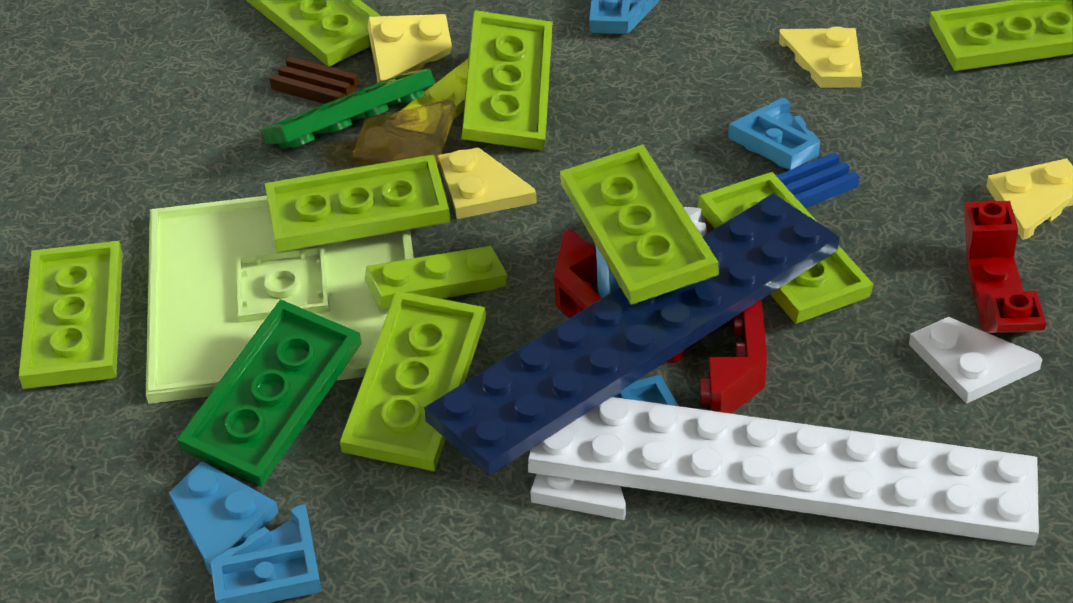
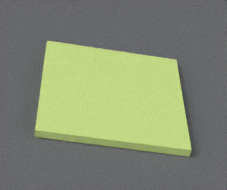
(221, 276)

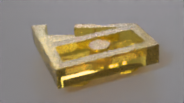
(405, 134)

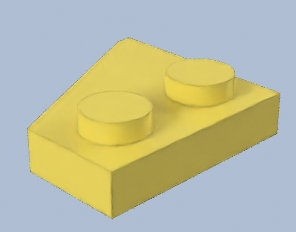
(407, 42)
(827, 54)
(482, 184)
(1034, 193)

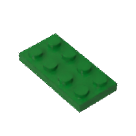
(337, 113)
(269, 392)

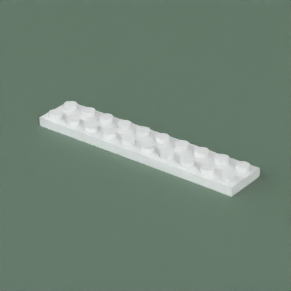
(799, 469)

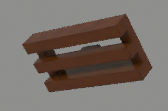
(313, 81)

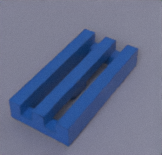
(810, 175)

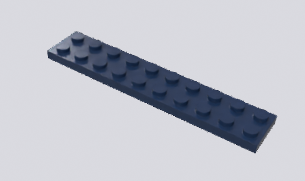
(617, 343)

